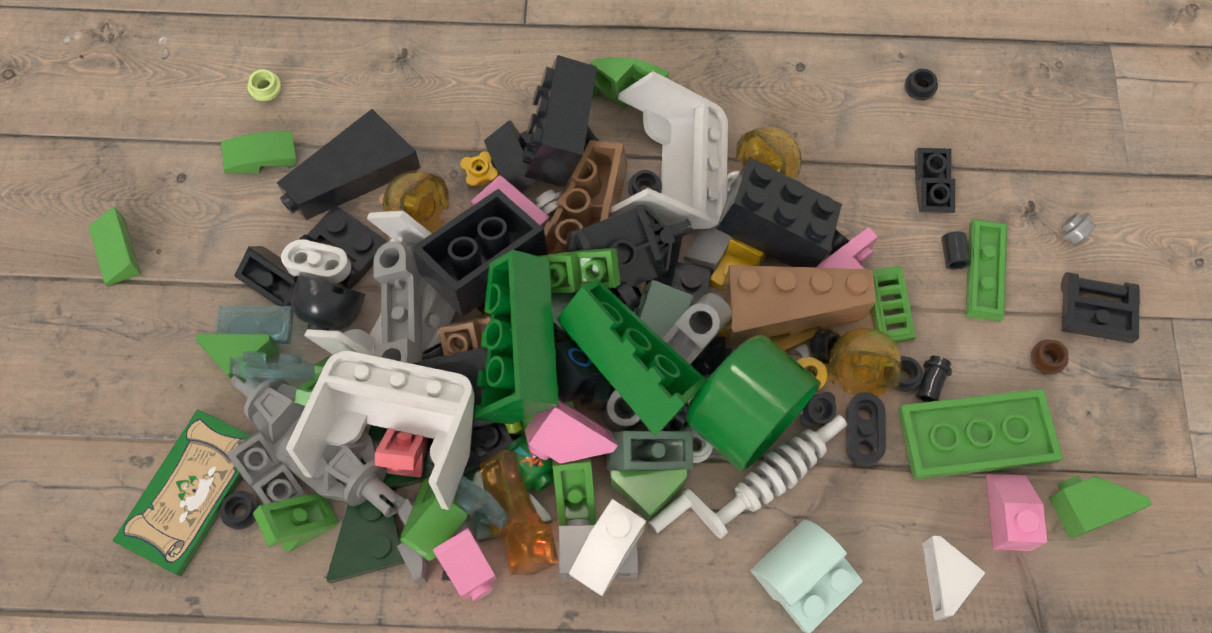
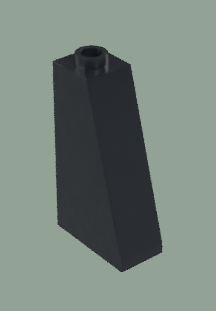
(347, 167)

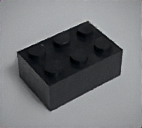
(559, 121)
(779, 216)
(459, 253)

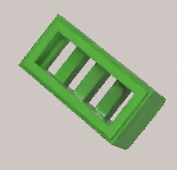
(898, 288)

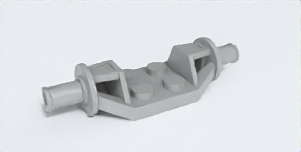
(276, 416)

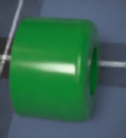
(751, 401)

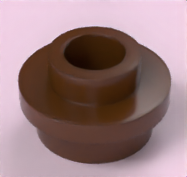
(1055, 350)

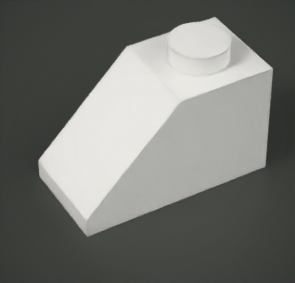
(607, 547)

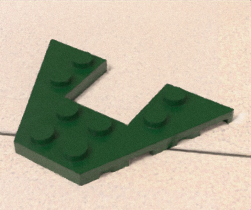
(371, 540)

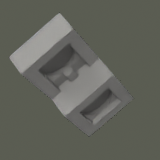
(415, 562)

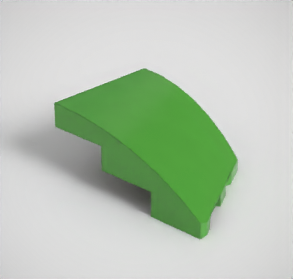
(619, 73)

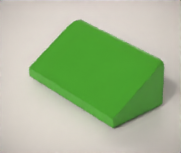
(114, 247)

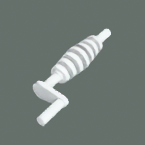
(771, 479)

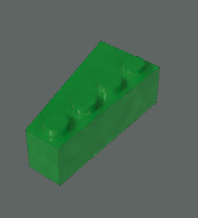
(518, 340)
(630, 355)

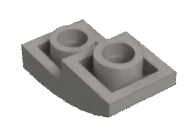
(263, 471)

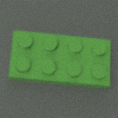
(979, 434)

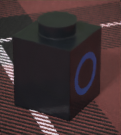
(574, 372)

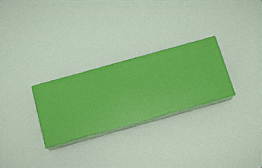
(987, 270)

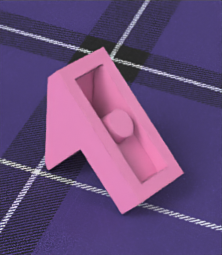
(853, 253)

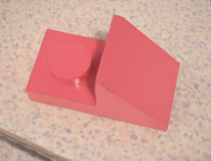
(402, 453)

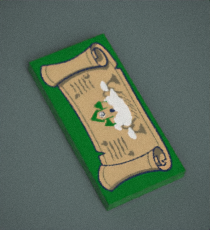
(184, 495)

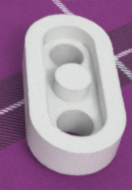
(319, 261)

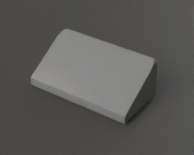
(708, 248)

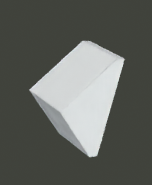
(949, 576)

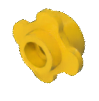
(479, 178)

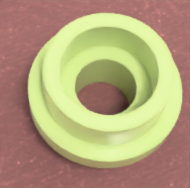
(261, 79)

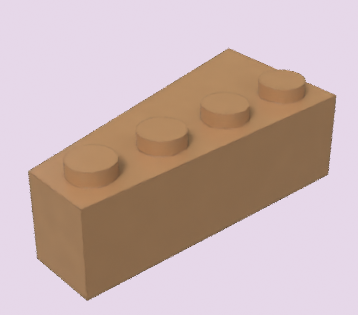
(591, 194)
(793, 299)

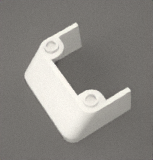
(693, 152)
(434, 308)
(391, 395)

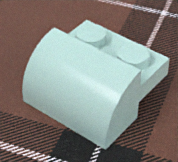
(807, 574)

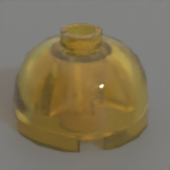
(771, 147)
(420, 196)
(865, 362)

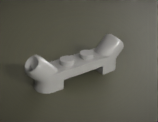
(400, 302)
(688, 338)

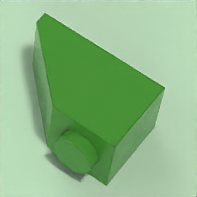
(1094, 503)

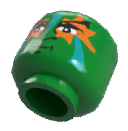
(534, 471)

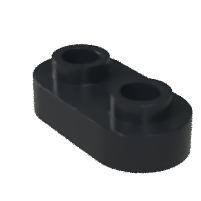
(866, 431)

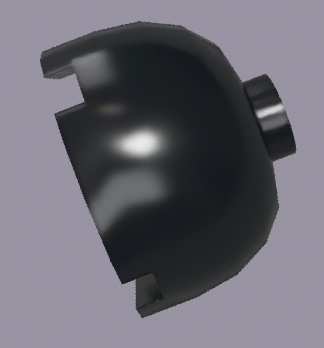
(324, 304)

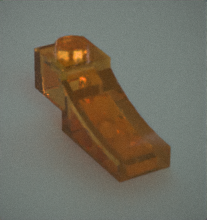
(526, 537)

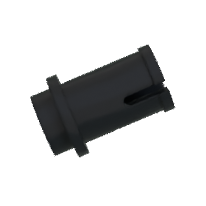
(934, 377)

